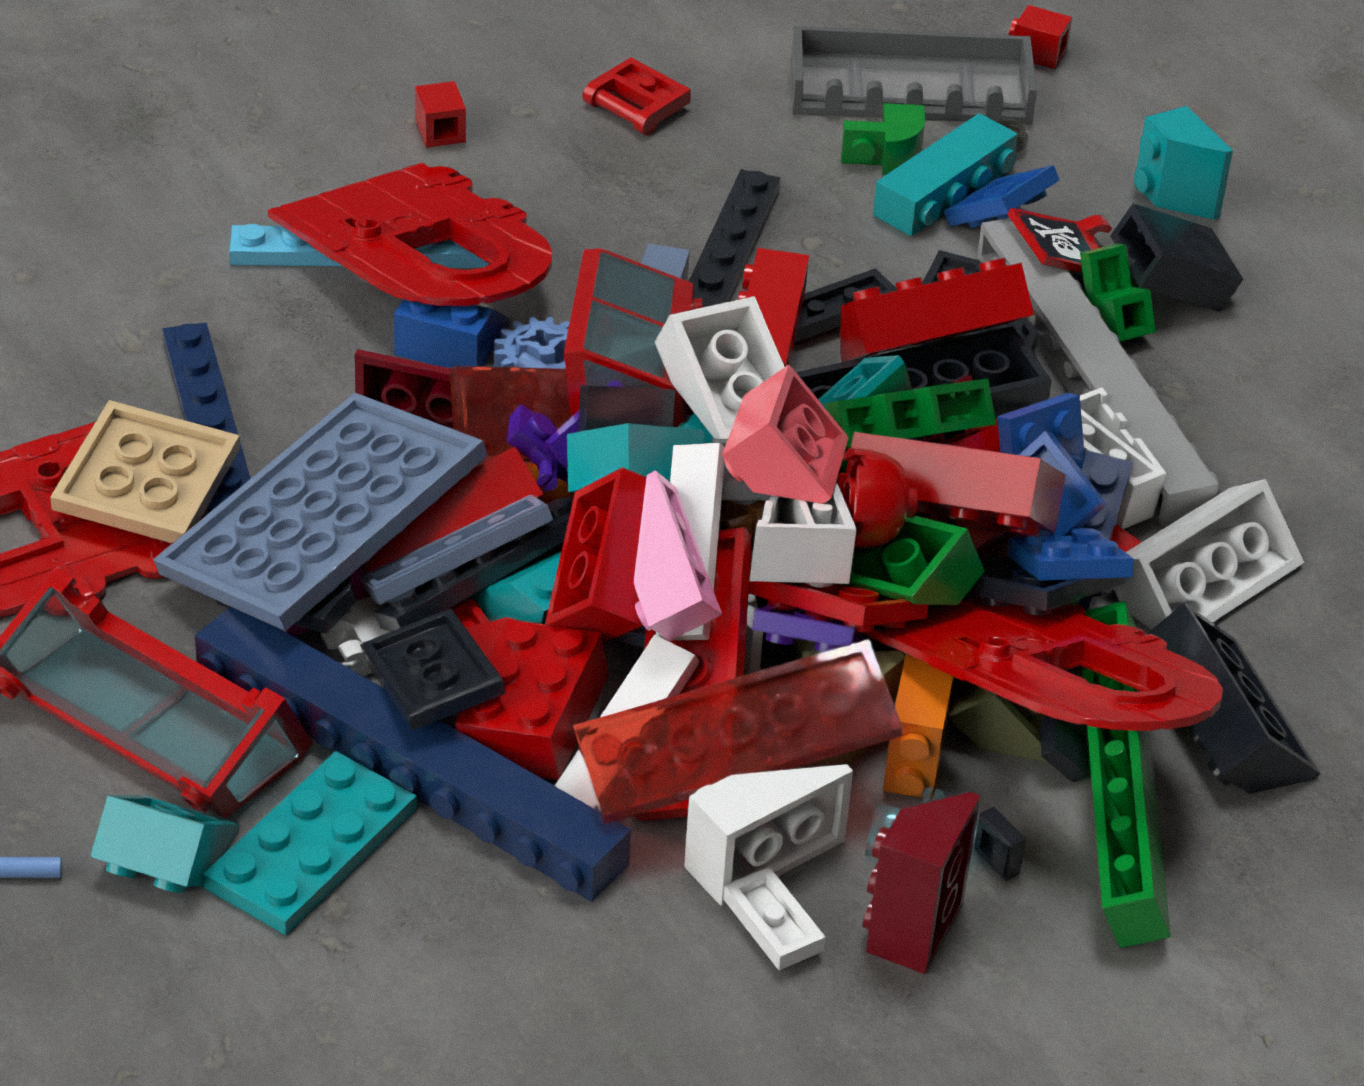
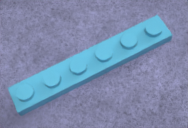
(280, 247)

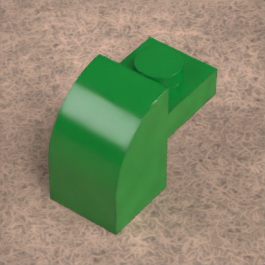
(885, 142)
(1108, 287)

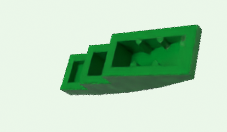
(917, 411)

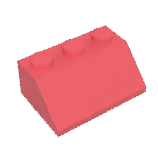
(785, 441)

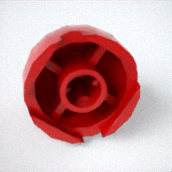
(876, 496)

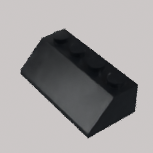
(1248, 733)

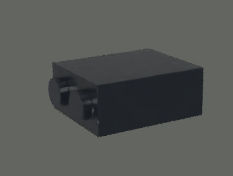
(1177, 257)

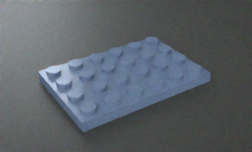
(320, 510)

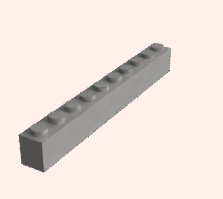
(1091, 358)

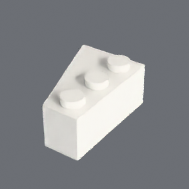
(1107, 435)
(804, 542)

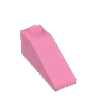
(669, 567)

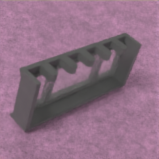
(946, 72)

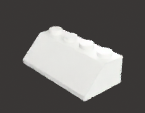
(1211, 557)

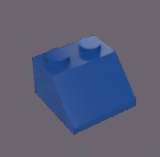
(446, 333)

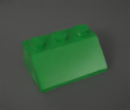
(922, 564)

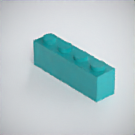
(944, 174)

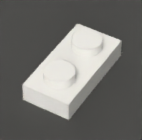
(774, 918)

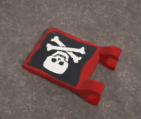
(1059, 240)

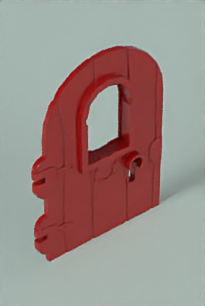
(383, 220)
(74, 545)
(1025, 656)

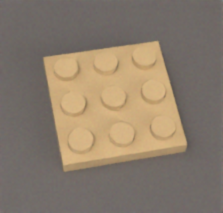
(145, 472)

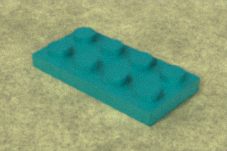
(310, 842)

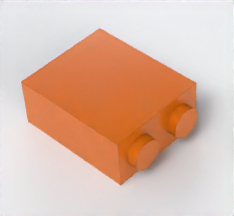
(924, 712)

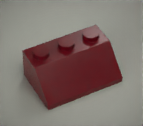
(405, 385)
(920, 879)

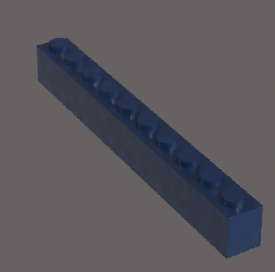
(435, 762)

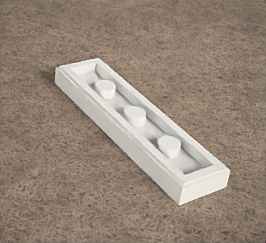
(698, 477)
(655, 676)

